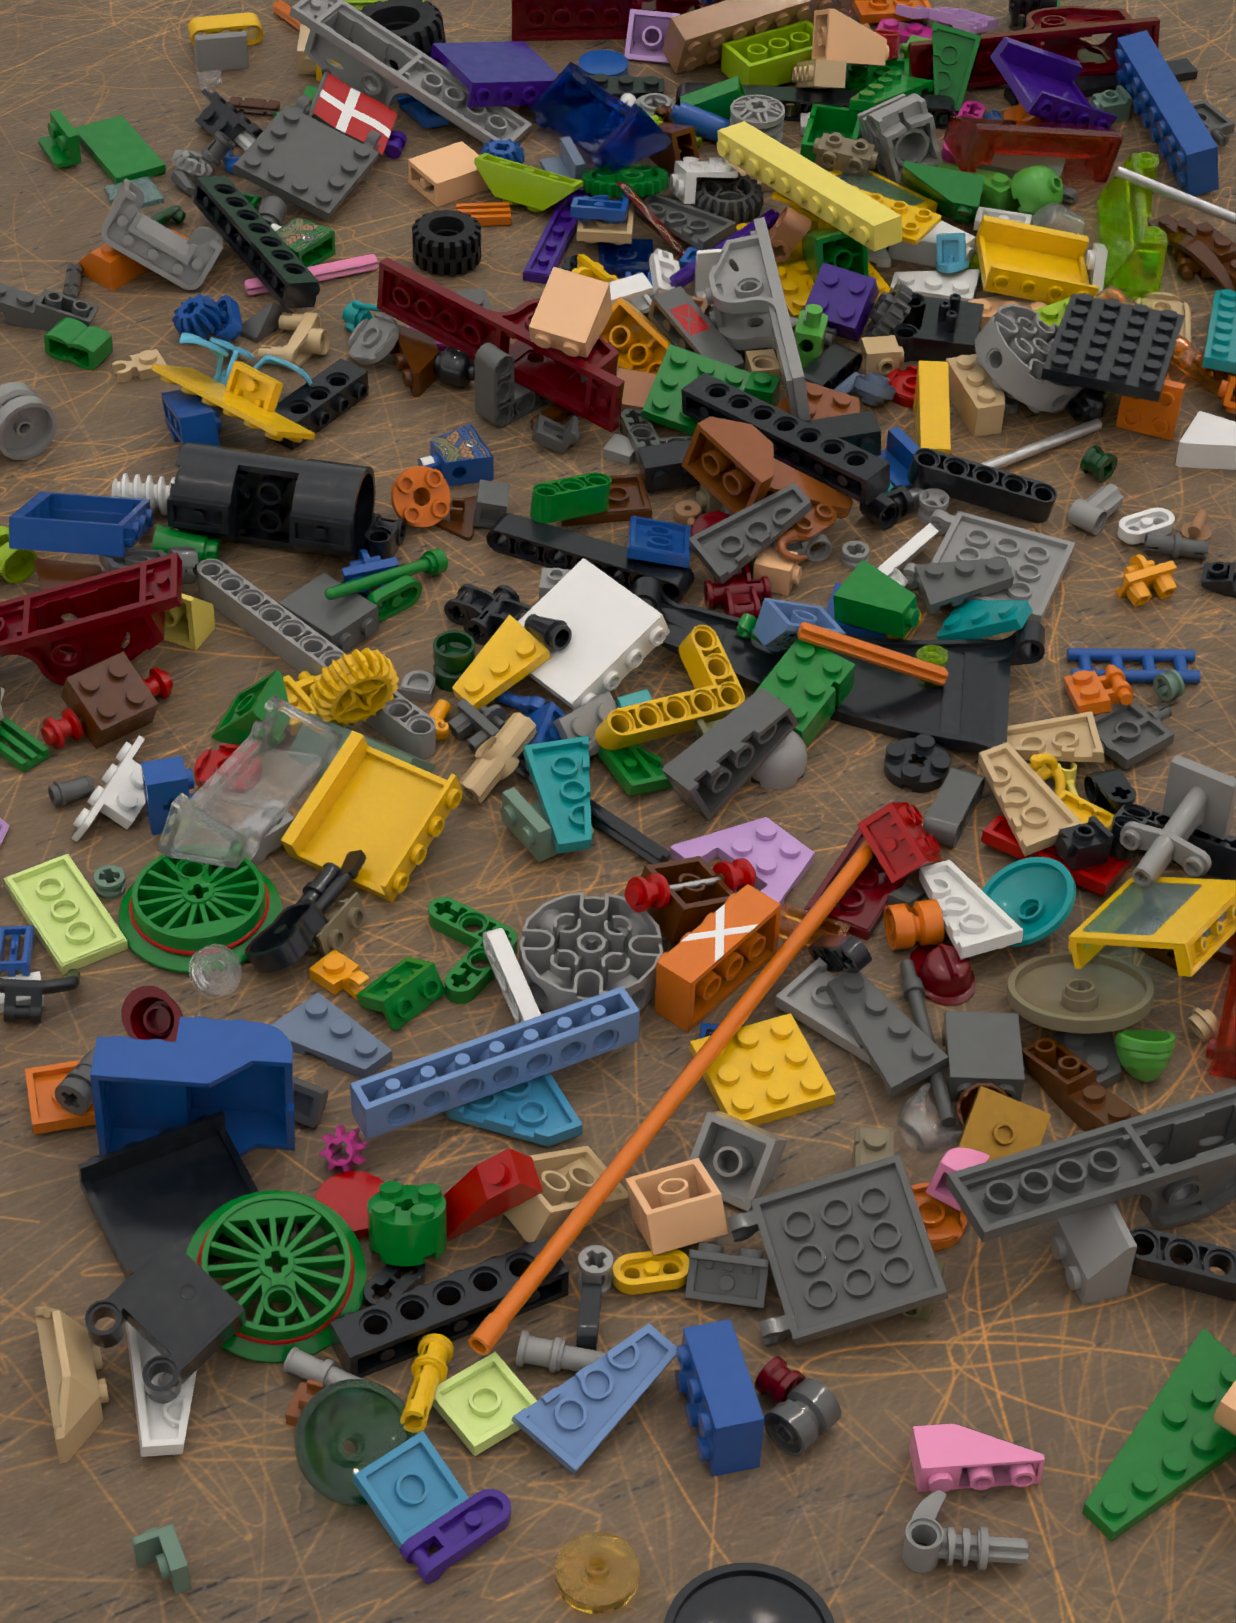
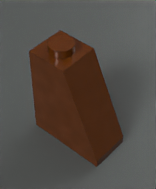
(682, 145)

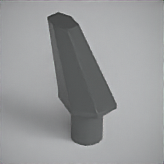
(183, 181)

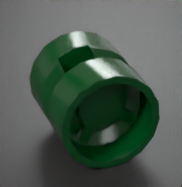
(452, 656)

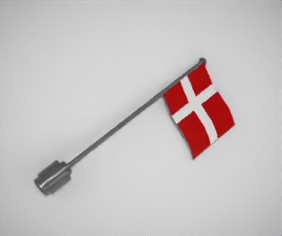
(346, 112)

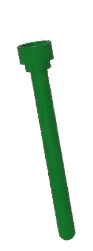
(431, 563)

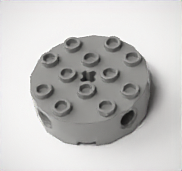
(1014, 352)
(587, 948)

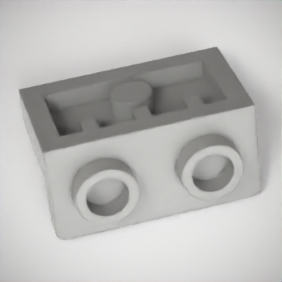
(585, 720)

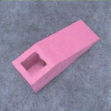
(961, 1458)

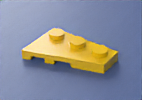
(500, 664)

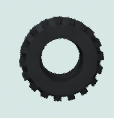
(446, 242)

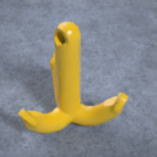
(1047, 766)

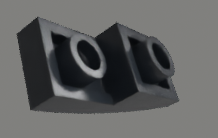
(1220, 578)

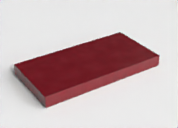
(865, 899)

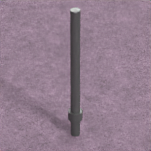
(914, 993)

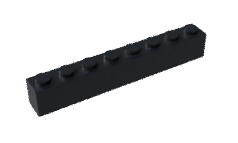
(663, 462)

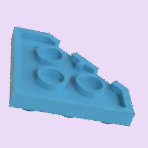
(526, 1111)

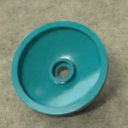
(1034, 895)

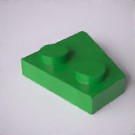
(635, 769)

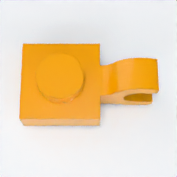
(338, 973)

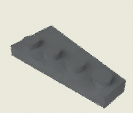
(744, 535)
(891, 1040)

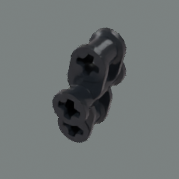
(484, 610)

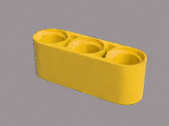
(233, 22)

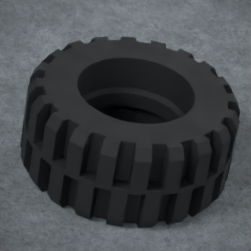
(411, 20)

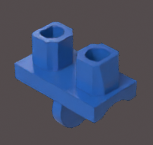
(366, 566)

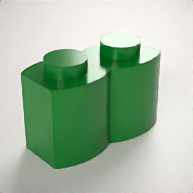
(77, 343)

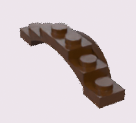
(1204, 245)

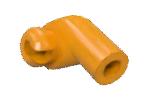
(439, 713)

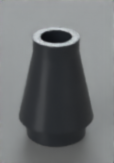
(550, 632)

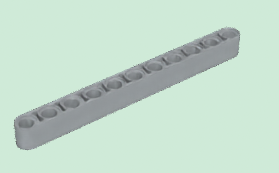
(306, 650)

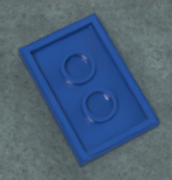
(659, 541)

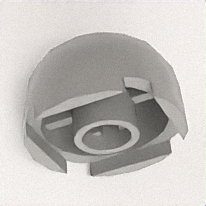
(783, 765)

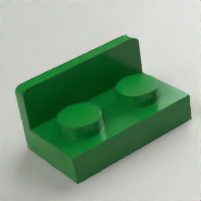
(63, 143)
(403, 991)

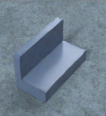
(568, 163)

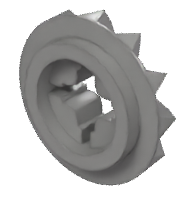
(654, 99)
(192, 163)

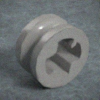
(853, 553)

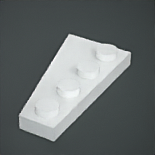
(969, 915)
(159, 1425)

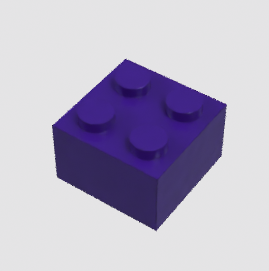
(845, 299)

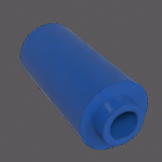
(704, 122)

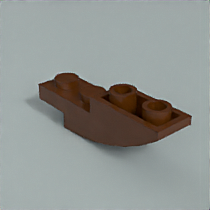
(1074, 1085)

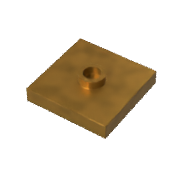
(1002, 1125)

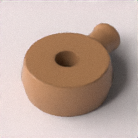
(687, 512)

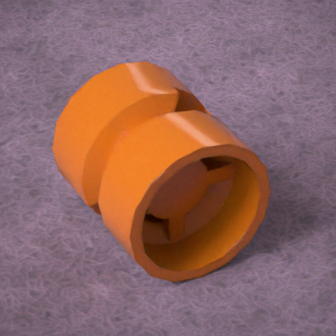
(913, 924)

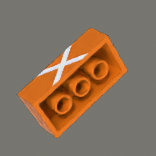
(716, 957)

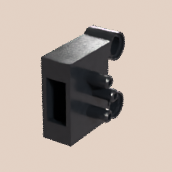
(945, 326)
(175, 1311)

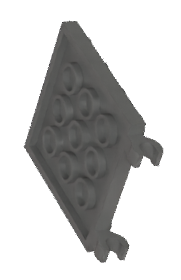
(307, 160)
(843, 1251)

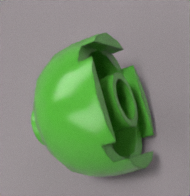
(1036, 187)

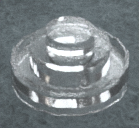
(215, 971)

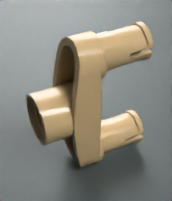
(305, 341)

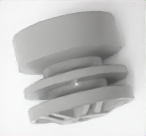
(761, 112)

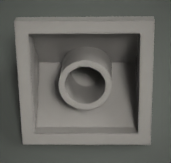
(221, 51)

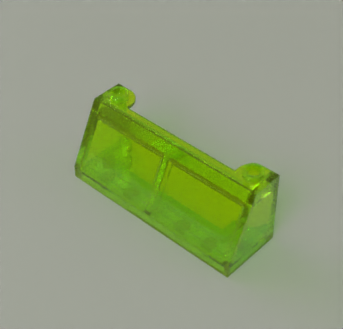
(1134, 249)

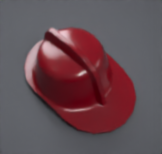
(944, 974)
(151, 1014)

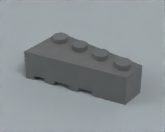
(730, 753)

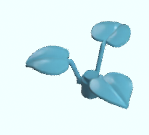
(224, 348)

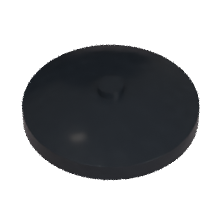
(748, 1595)

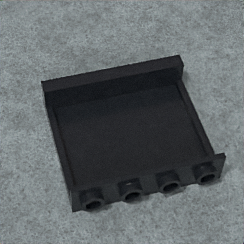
(165, 1189)

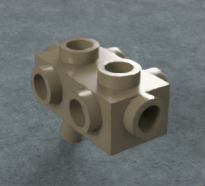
(845, 154)

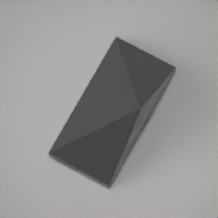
(263, 323)

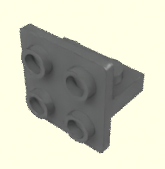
(727, 1276)

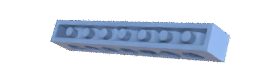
(494, 1062)

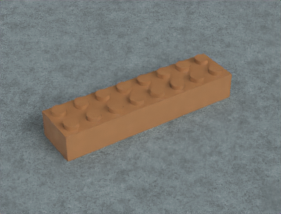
(699, 34)

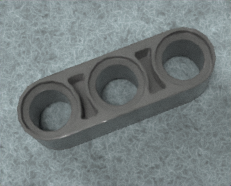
(954, 806)

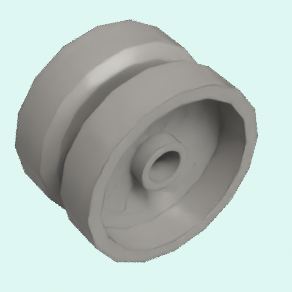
(25, 422)

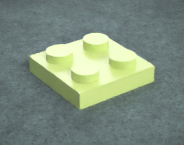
(482, 1403)

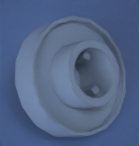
(874, 388)

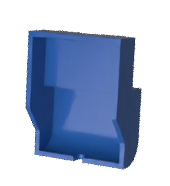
(209, 1069)

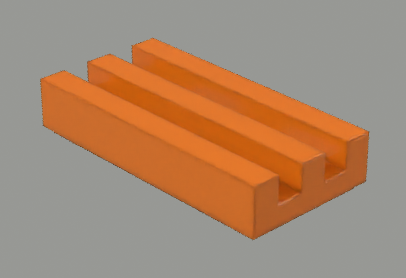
(488, 213)

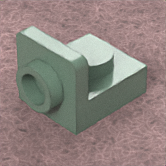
(164, 1548)

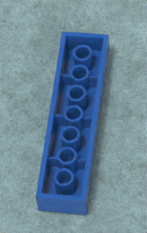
(1167, 114)

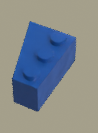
(190, 418)

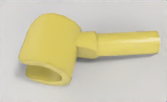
(1070, 775)

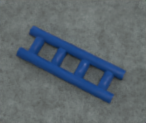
(1146, 656)

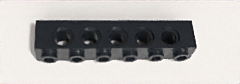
(444, 1307)

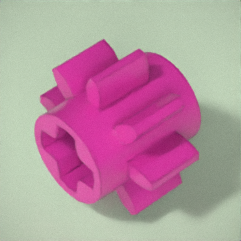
(334, 1148)

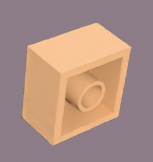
(676, 1206)

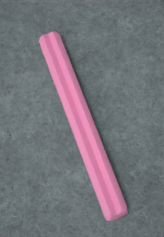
(324, 272)

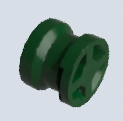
(1098, 463)

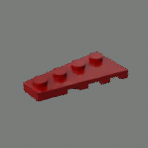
(1094, 879)

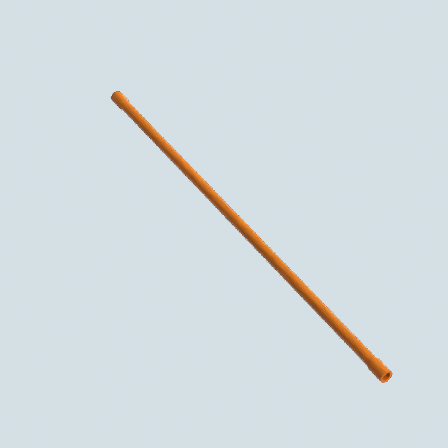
(497, 1322)

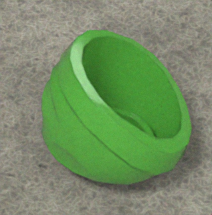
(1144, 1052)

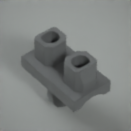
(482, 723)

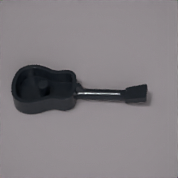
(297, 924)

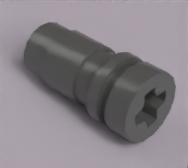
(75, 1090)

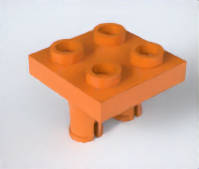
(1153, 417)

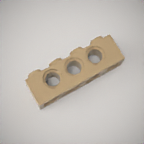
(819, 74)

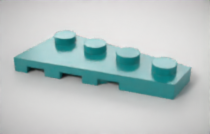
(563, 789)

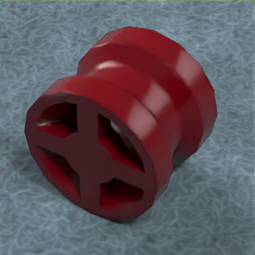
(777, 1379)

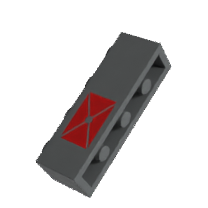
(689, 328)

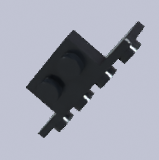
(225, 118)

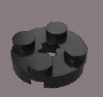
(922, 750)

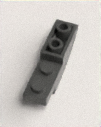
(42, 311)

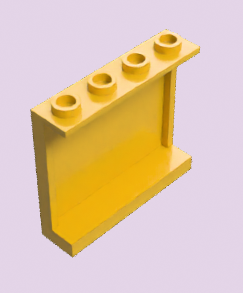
(1031, 261)
(373, 807)

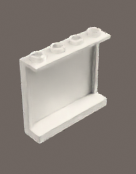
(608, 638)

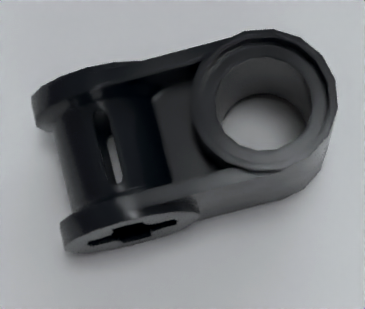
(384, 536)
(1109, 790)

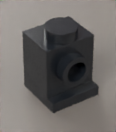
(1084, 844)

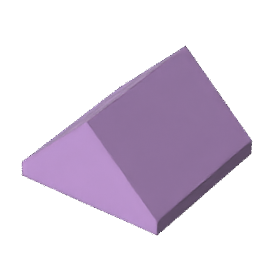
(647, 35)

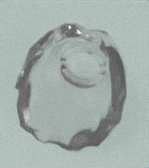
(1059, 218)
(921, 1124)

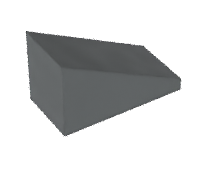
(906, 894)

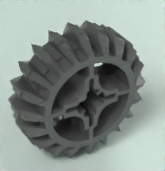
(730, 198)

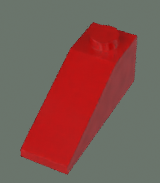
(490, 1191)

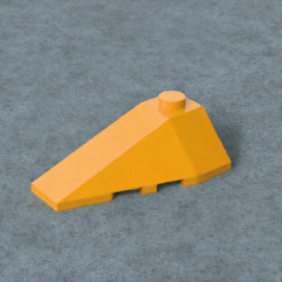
(635, 338)

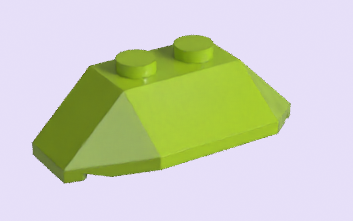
(524, 183)

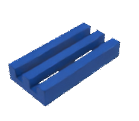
(13, 963)

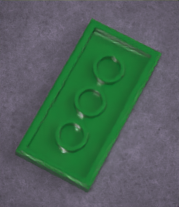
(119, 150)

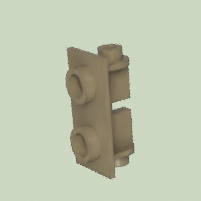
(341, 925)

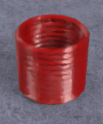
(892, 41)

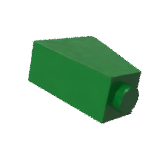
(716, 97)
(875, 602)

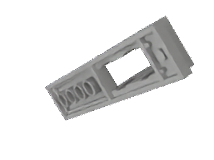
(369, 71)
(750, 293)

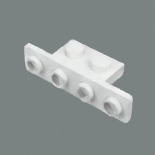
(121, 795)

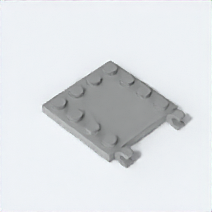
(1033, 557)

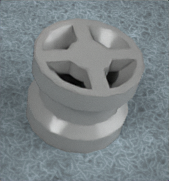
(930, 501)

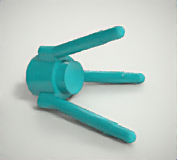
(357, 312)

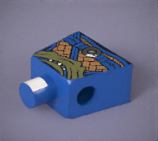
(460, 457)

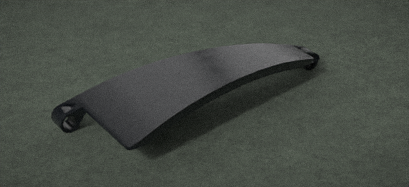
(960, 715)

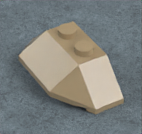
(70, 1379)

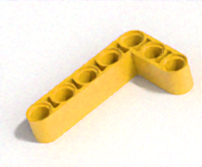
(714, 697)

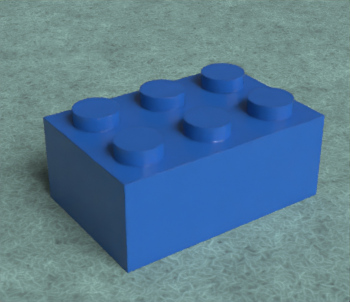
(720, 1398)

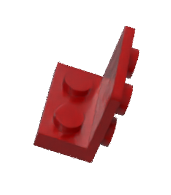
(900, 840)

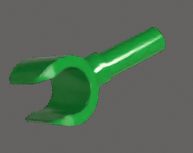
(746, 627)

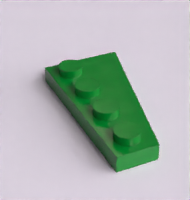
(887, 87)

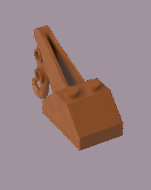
(741, 469)

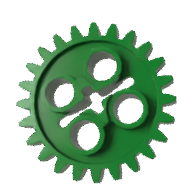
(641, 179)

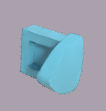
(951, 252)

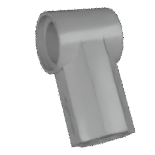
(1094, 511)

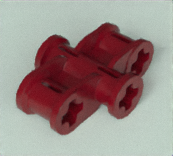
(738, 593)

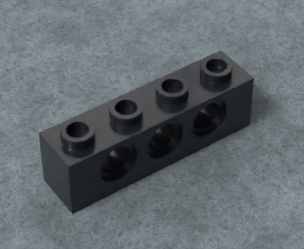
(326, 399)

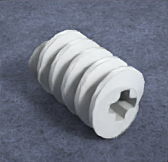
(156, 493)

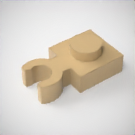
(139, 365)

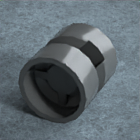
(802, 1417)

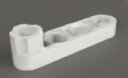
(510, 976)

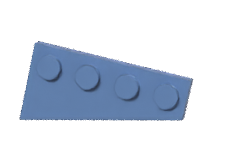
(588, 1406)

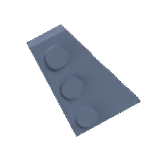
(331, 1034)

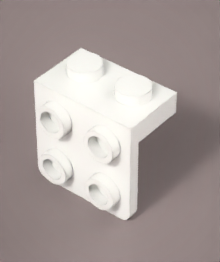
(686, 173)

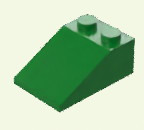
(953, 190)

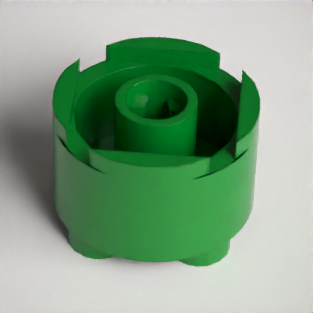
(407, 1223)

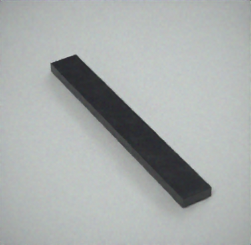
(1093, 84)

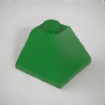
(248, 708)

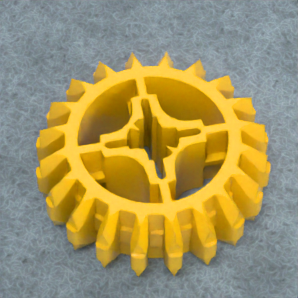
(354, 687)

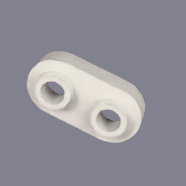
(1154, 521)

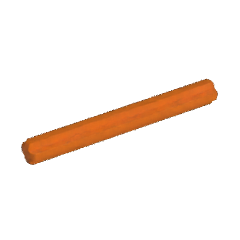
(872, 653)

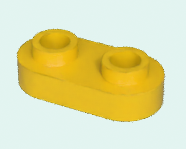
(650, 1272)

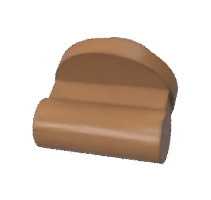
(1197, 529)

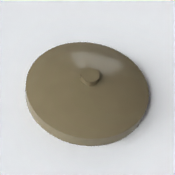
(1088, 1000)

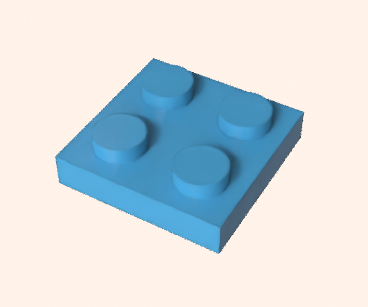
(409, 1488)

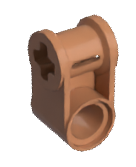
(788, 232)

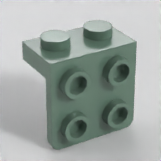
(528, 824)

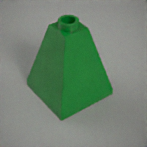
(833, 248)

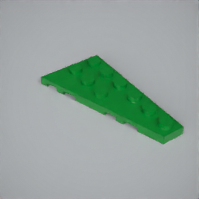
(1170, 1444)

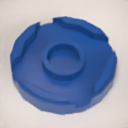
(603, 62)

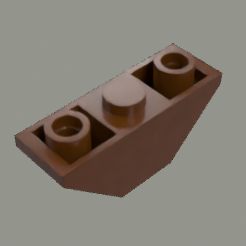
(416, 357)

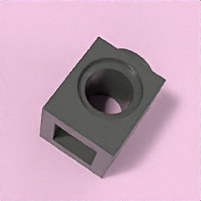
(490, 503)

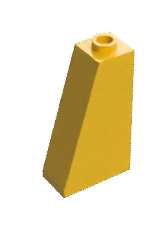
(932, 406)

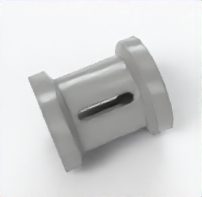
(596, 1267)

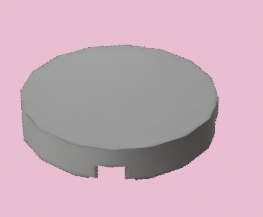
(373, 339)

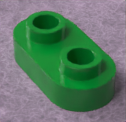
(395, 596)

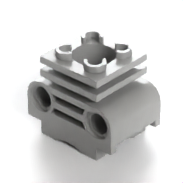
(901, 133)

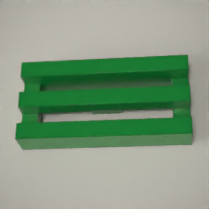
(22, 743)

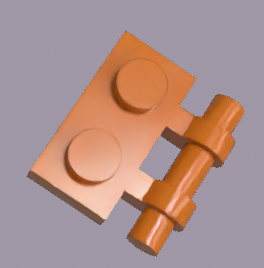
(1096, 692)

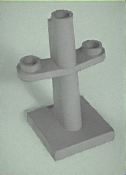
(1193, 800)

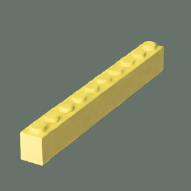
(810, 186)

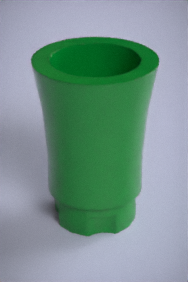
(168, 537)

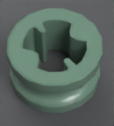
(1169, 685)
(109, 873)

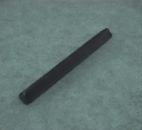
(616, 828)

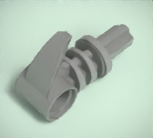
(948, 1545)

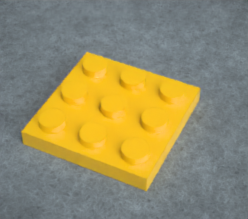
(767, 1073)

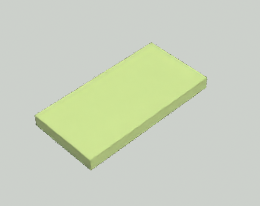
(65, 913)

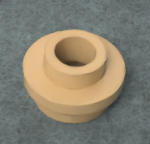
(1203, 1023)

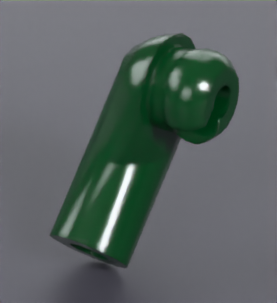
(173, 212)

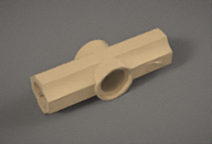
(497, 758)

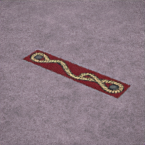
(651, 217)

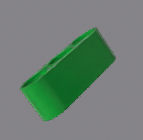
(570, 497)

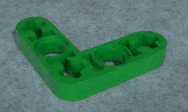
(463, 915)

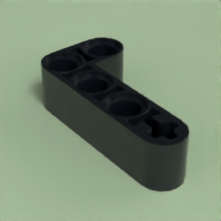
(1220, 851)

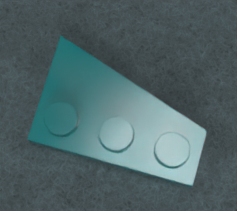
(984, 618)

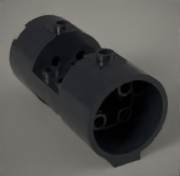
(272, 500)

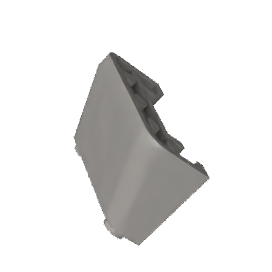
(156, 246)

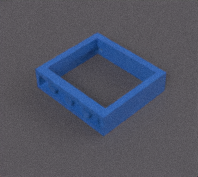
(80, 524)

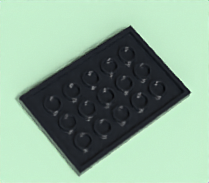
(1113, 347)

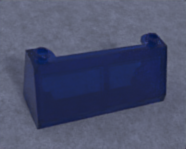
(598, 121)

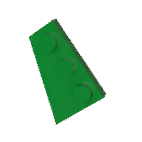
(952, 61)

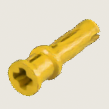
(428, 1372)

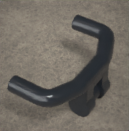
(35, 989)

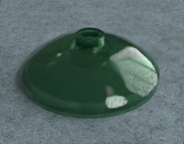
(351, 1412)

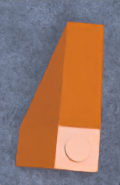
(111, 267)

